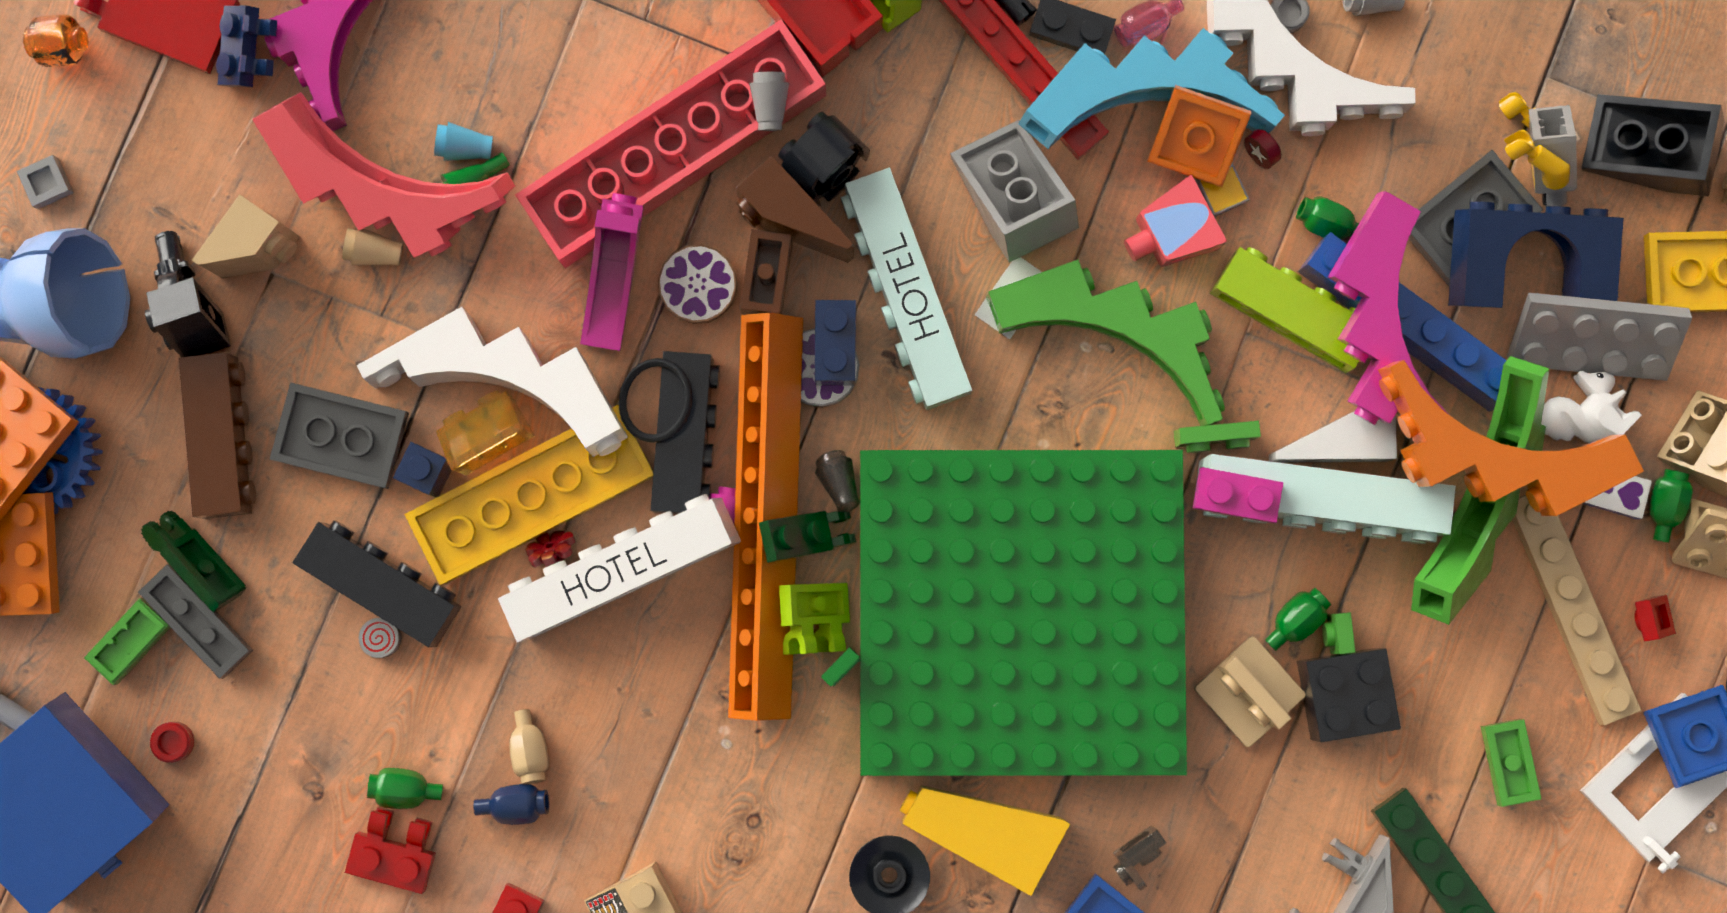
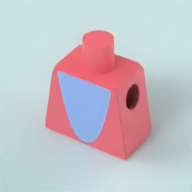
(1176, 227)

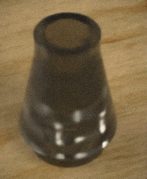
(837, 477)

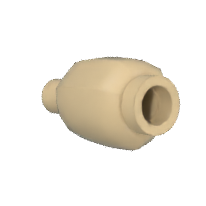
(528, 750)

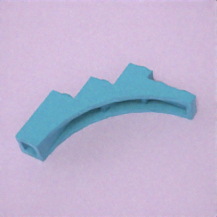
(1147, 73)

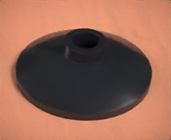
(897, 896)

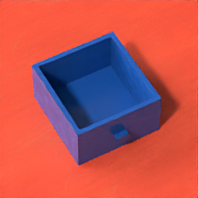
(66, 805)

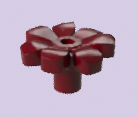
(550, 549)

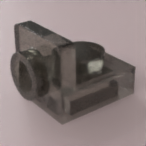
(1142, 849)

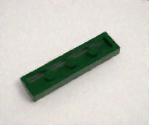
(1429, 855)

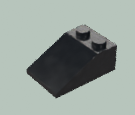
(1655, 143)

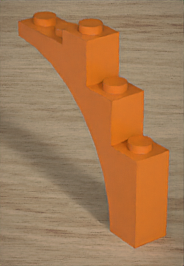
(1493, 470)

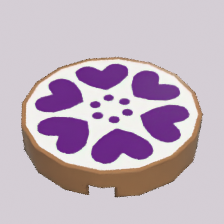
(697, 284)

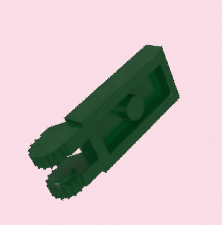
(802, 535)
(193, 560)

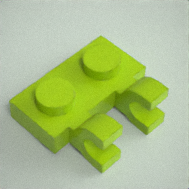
(810, 605)

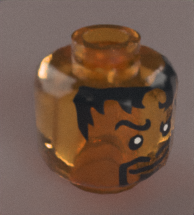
(55, 40)

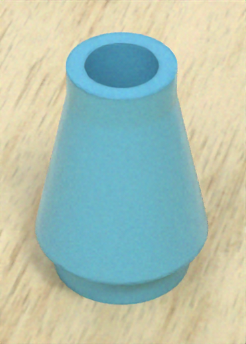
(460, 143)

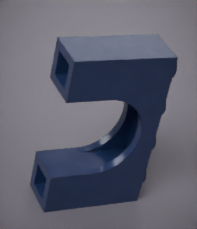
(1485, 236)

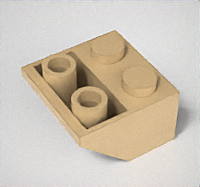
(1700, 443)

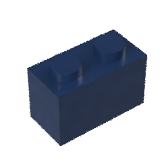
(835, 342)

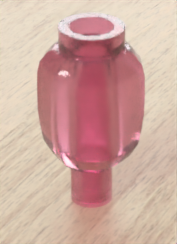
(1146, 19)

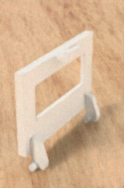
(1666, 817)

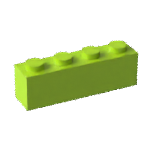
(1286, 305)

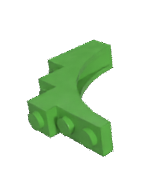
(1168, 339)
(1467, 553)

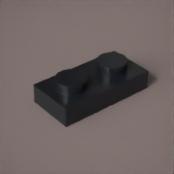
(1071, 26)

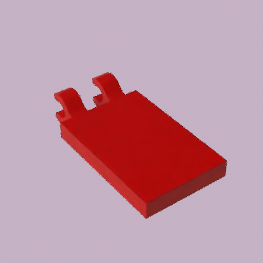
(173, 28)

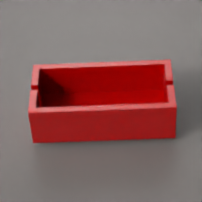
(827, 27)

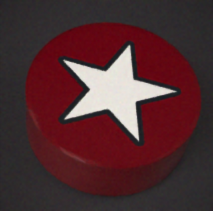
(1262, 148)

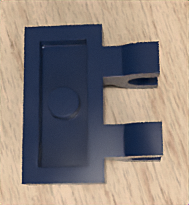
(239, 35)

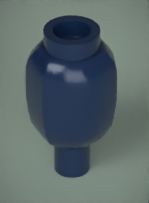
(514, 804)

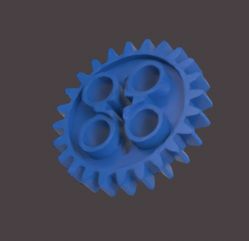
(78, 450)

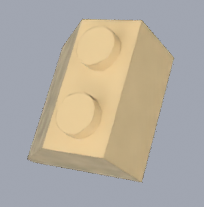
(246, 242)

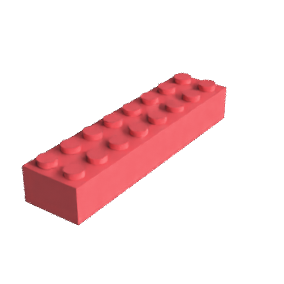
(669, 142)

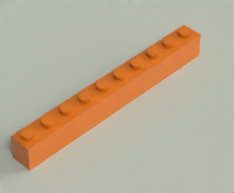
(764, 491)

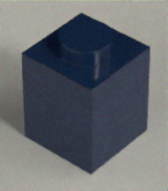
(423, 470)

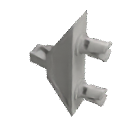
(1370, 876)

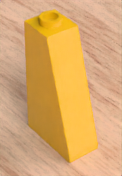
(992, 835)

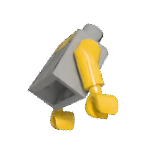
(1548, 147)

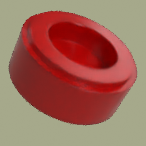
(172, 742)

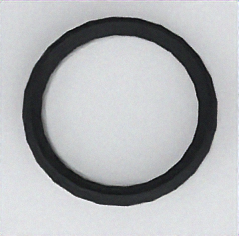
(686, 407)

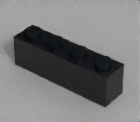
(683, 458)
(378, 584)

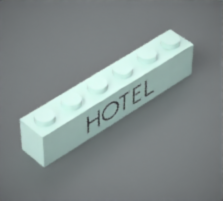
(907, 289)

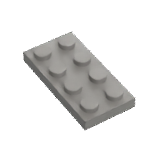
(1600, 335)

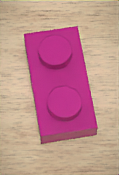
(1238, 495)

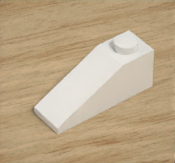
(1343, 441)

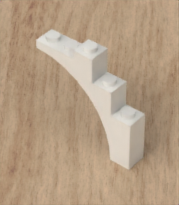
(1314, 88)

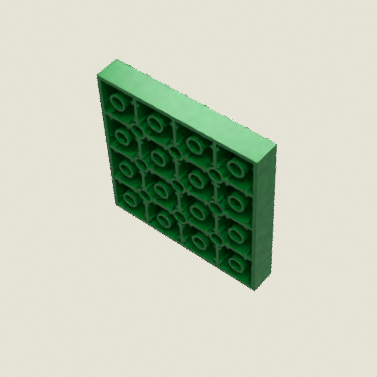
(1022, 613)

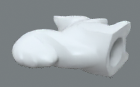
(1594, 417)

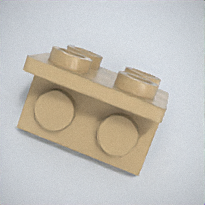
(1704, 539)
(1250, 692)

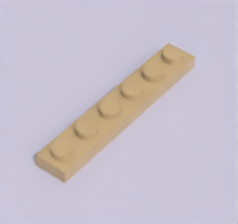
(1576, 614)

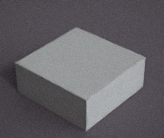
(45, 182)

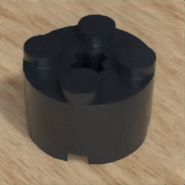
(824, 157)

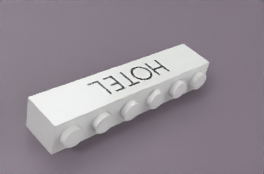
(620, 568)

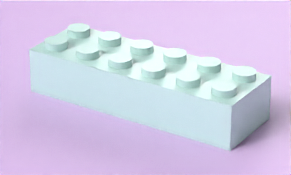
(1349, 500)

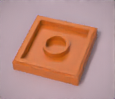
(1199, 136)

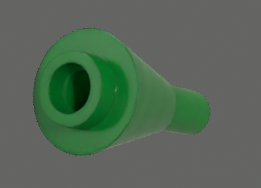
(476, 172)

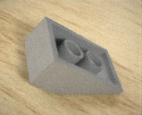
(1016, 191)

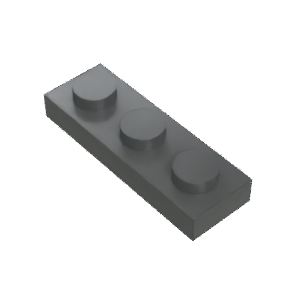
(194, 622)

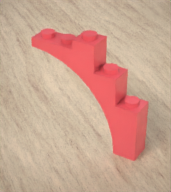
(327, 167)

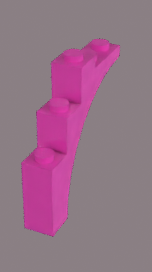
(1371, 270)

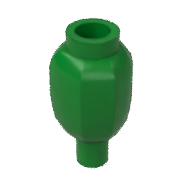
(1326, 216)
(1670, 502)
(1299, 618)
(401, 788)

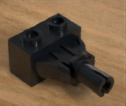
(180, 306)

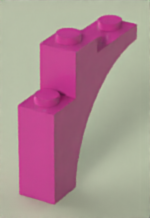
(316, 39)
(612, 271)

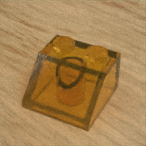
(483, 433)

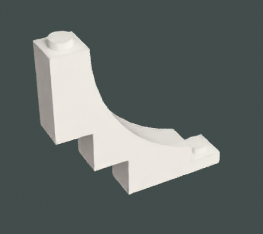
(457, 352)

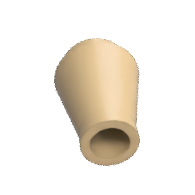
(370, 248)

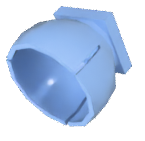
(53, 304)

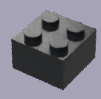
(1348, 695)

